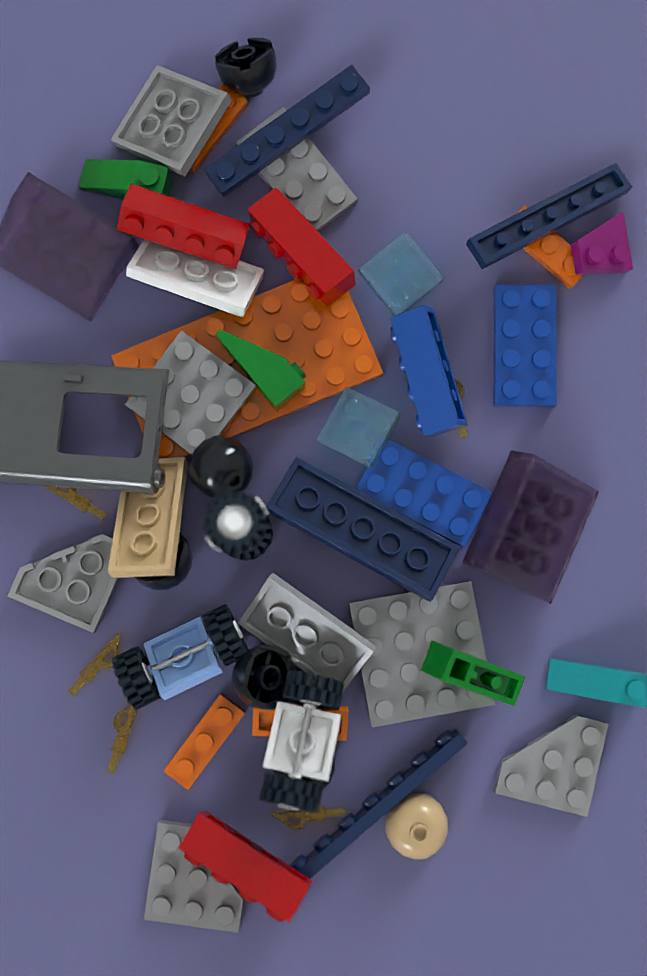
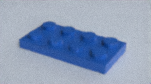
(524, 346)
(425, 493)

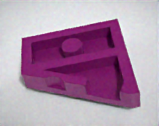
(603, 249)

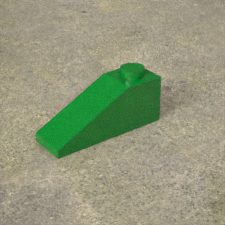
(115, 176)
(267, 370)
(472, 673)

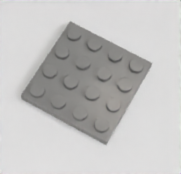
(402, 633)

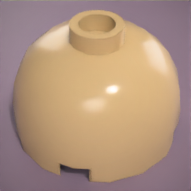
(417, 826)

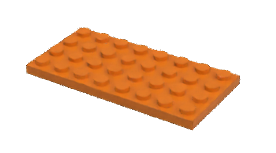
(286, 321)

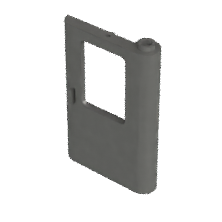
(33, 418)

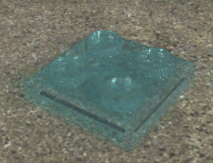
(400, 274)
(359, 427)

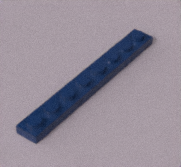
(377, 805)

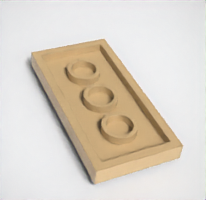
(150, 526)

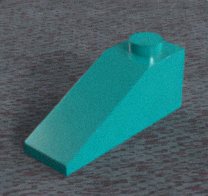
(597, 682)

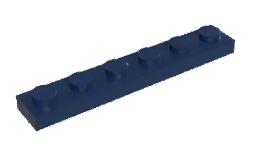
(287, 130)
(548, 216)

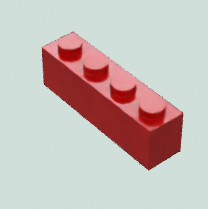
(182, 226)
(301, 247)
(246, 866)

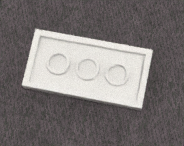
(196, 277)

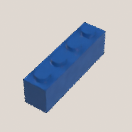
(428, 371)

